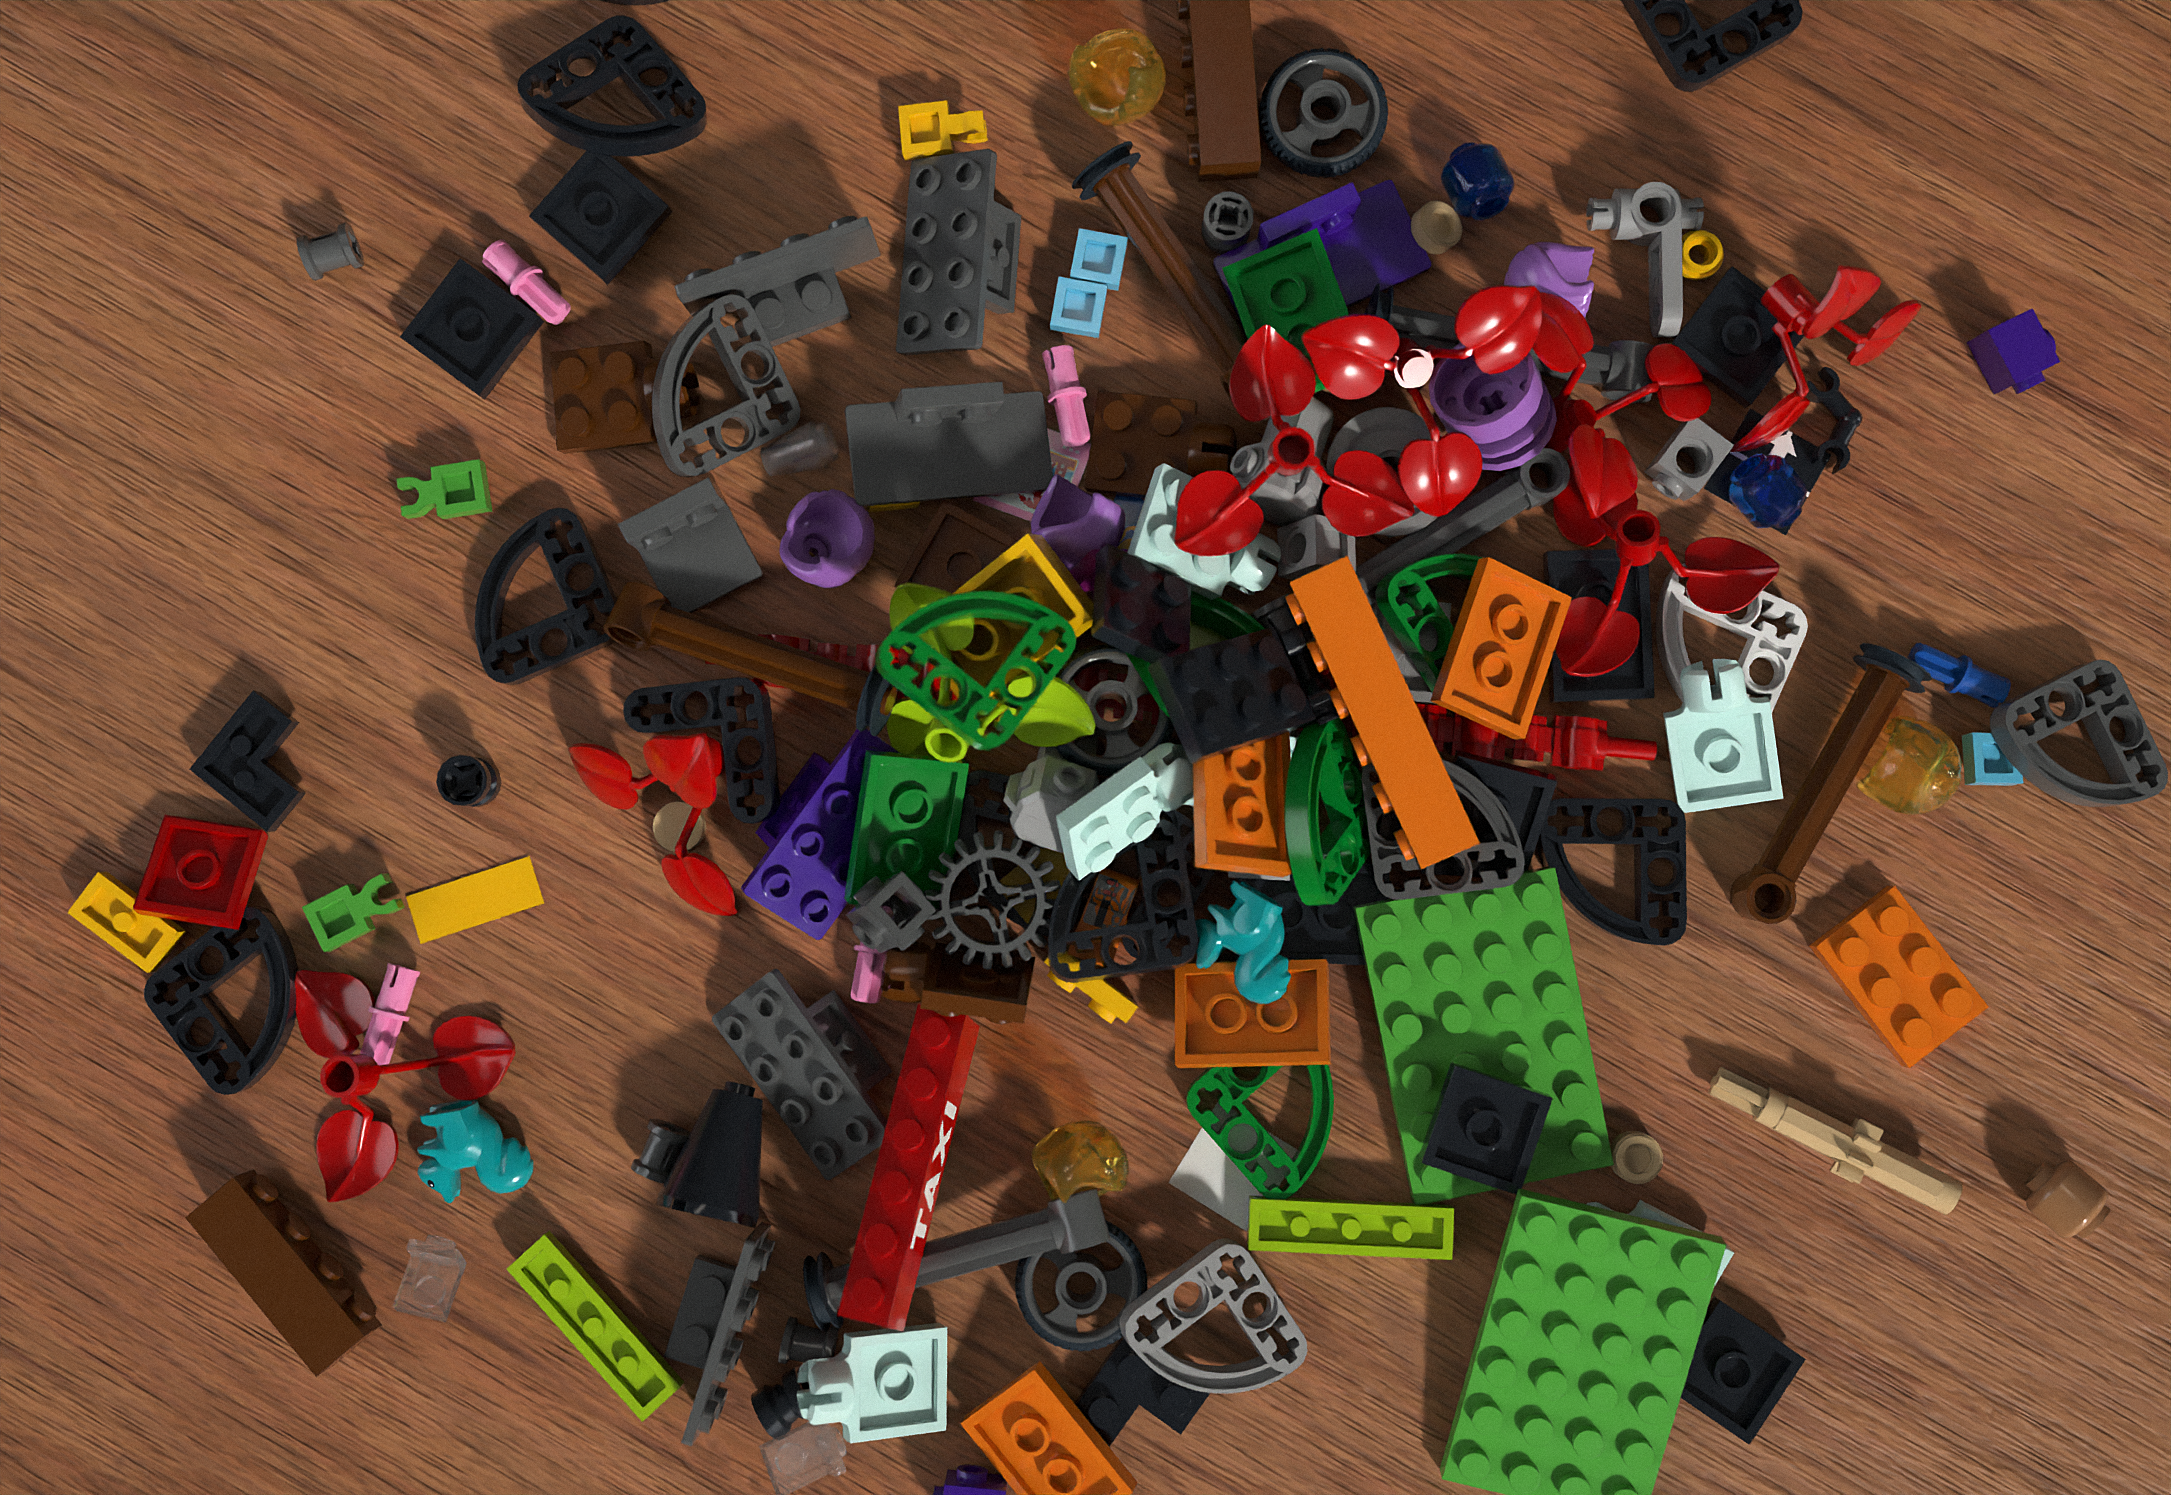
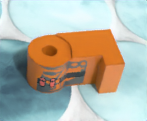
(1106, 908)

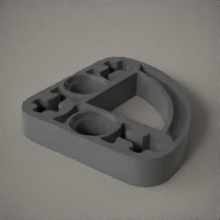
(749, 412)
(2096, 711)
(1388, 851)

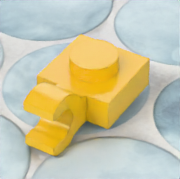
(930, 129)

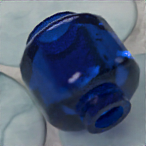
(1477, 180)
(1767, 491)

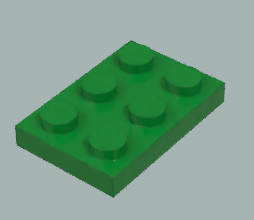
(1287, 289)
(905, 819)

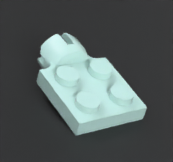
(1155, 544)
(1721, 741)
(1123, 809)
(880, 1384)

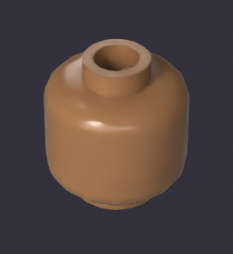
(2067, 1199)

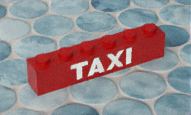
(909, 1170)

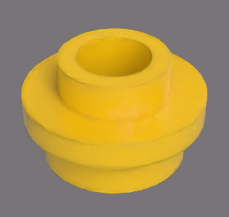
(1712, 252)

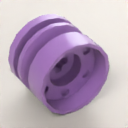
(1501, 412)

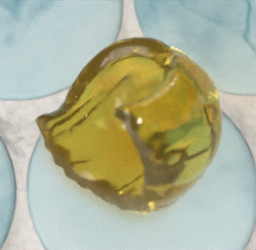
(1101, 71)
(1916, 769)
(1079, 1159)

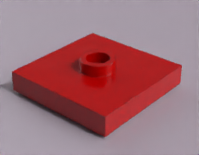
(201, 872)

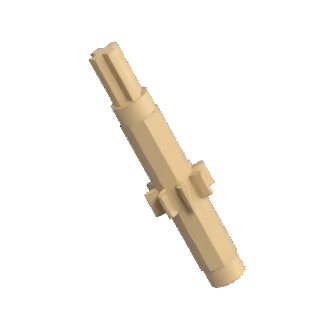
(1852, 1147)

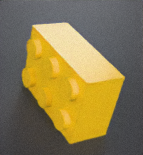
(1031, 572)

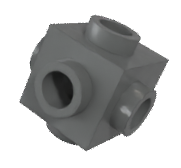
(890, 913)

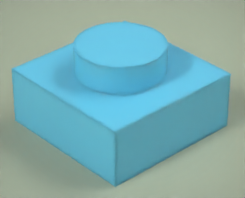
(1099, 258)
(1078, 307)
(1986, 763)

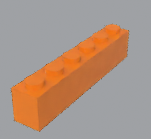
(1383, 712)

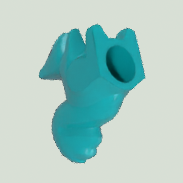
(1256, 934)
(466, 1140)

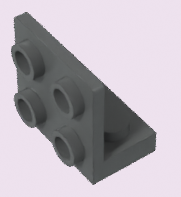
(693, 547)

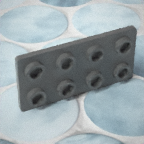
(956, 254)
(792, 285)
(948, 444)
(810, 1068)
(707, 1323)

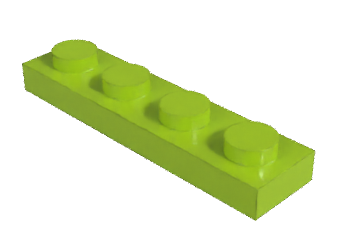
(1350, 1227)
(595, 1326)

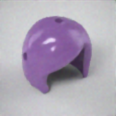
(1555, 270)
(1076, 521)
(838, 523)

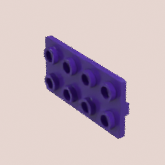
(1362, 234)
(812, 839)

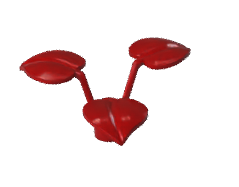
(1801, 312)
(1356, 349)
(1276, 381)
(1600, 463)
(1719, 571)
(690, 770)
(351, 1146)

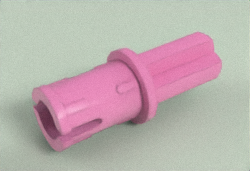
(525, 282)
(1067, 395)
(868, 975)
(389, 1012)

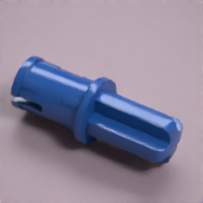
(1961, 675)

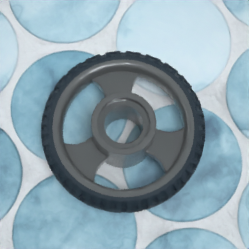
(1366, 120)
(1120, 748)
(1059, 1324)

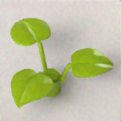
(1052, 721)

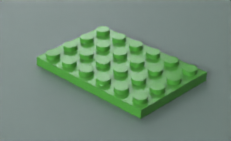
(1491, 989)
(1580, 1351)

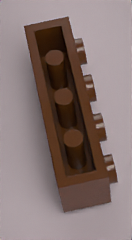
(1220, 89)
(284, 1270)

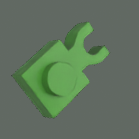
(454, 491)
(347, 914)

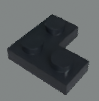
(239, 764)
(1126, 1383)

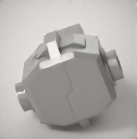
(1286, 497)
(1046, 791)

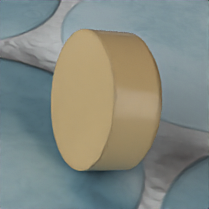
(1436, 227)
(670, 823)
(1636, 1157)

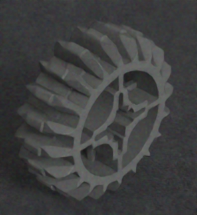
(1002, 942)

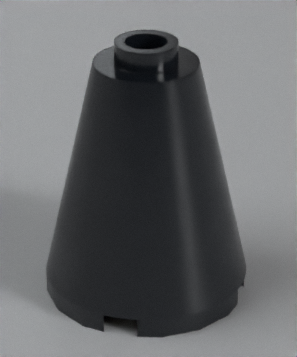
(720, 1160)

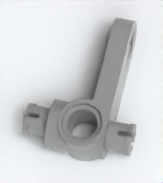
(1664, 241)

